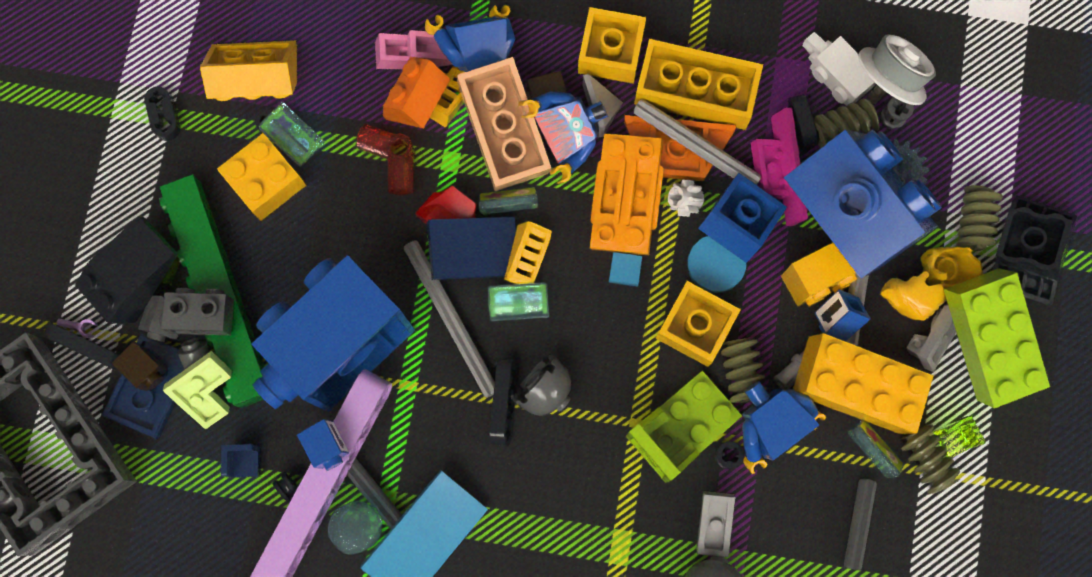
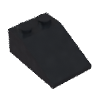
(127, 272)

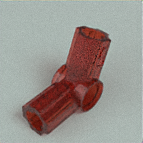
(399, 166)

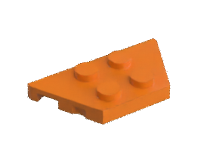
(677, 159)

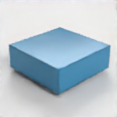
(625, 269)

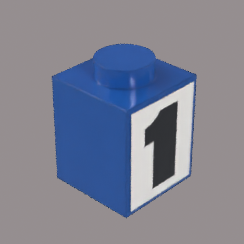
(842, 315)
(323, 445)

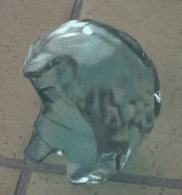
(355, 527)

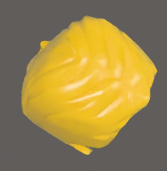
(950, 265)
(914, 297)

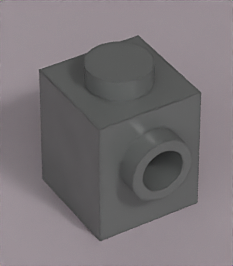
(152, 320)

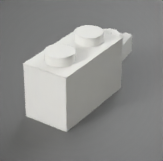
(838, 68)

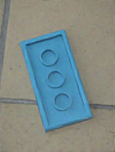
(426, 531)

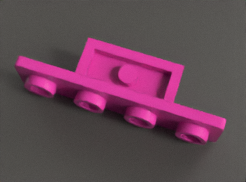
(775, 160)

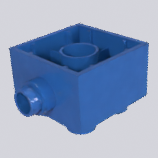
(863, 199)
(327, 336)

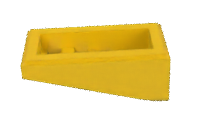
(444, 111)
(539, 246)

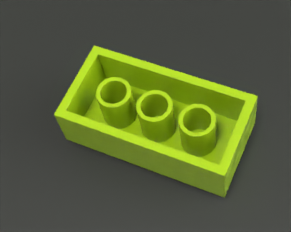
(997, 337)

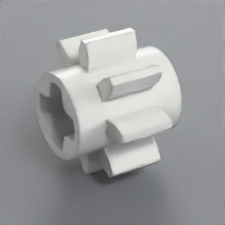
(685, 198)

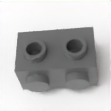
(197, 313)

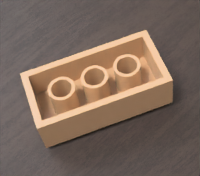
(506, 140)

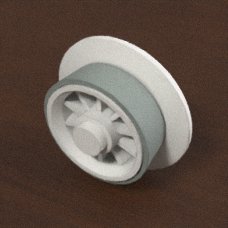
(897, 69)

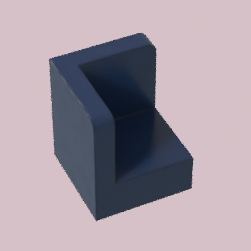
(240, 461)

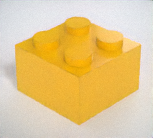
(611, 45)
(261, 177)
(817, 274)
(698, 324)

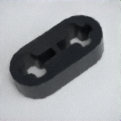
(168, 112)
(805, 126)

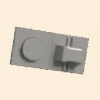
(932, 348)
(715, 524)

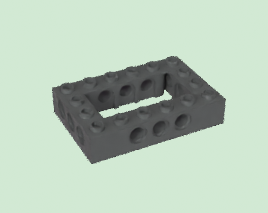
(22, 519)

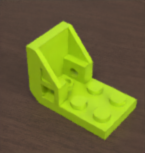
(683, 427)

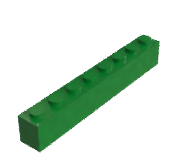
(210, 269)

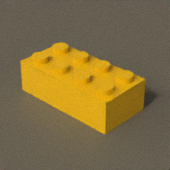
(699, 84)
(863, 384)

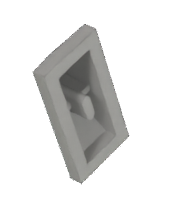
(596, 92)

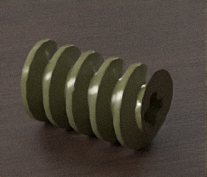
(852, 117)
(978, 217)
(743, 367)
(931, 459)

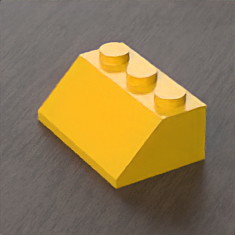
(250, 70)

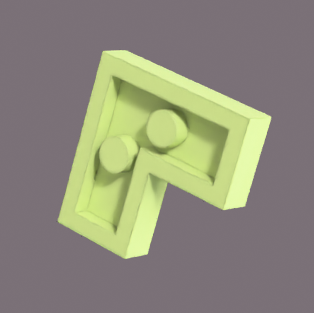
(195, 386)

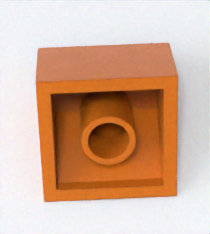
(415, 93)

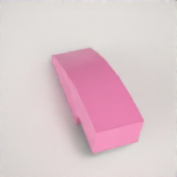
(395, 49)

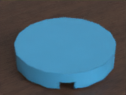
(714, 266)

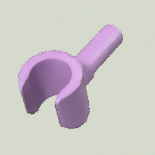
(78, 326)

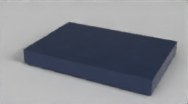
(470, 247)
(145, 409)

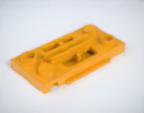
(627, 194)

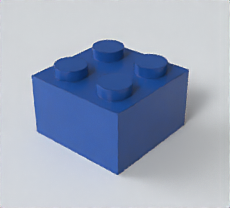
(742, 218)

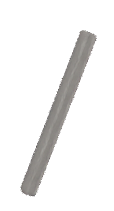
(451, 319)

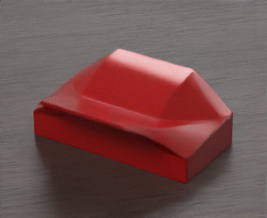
(447, 205)

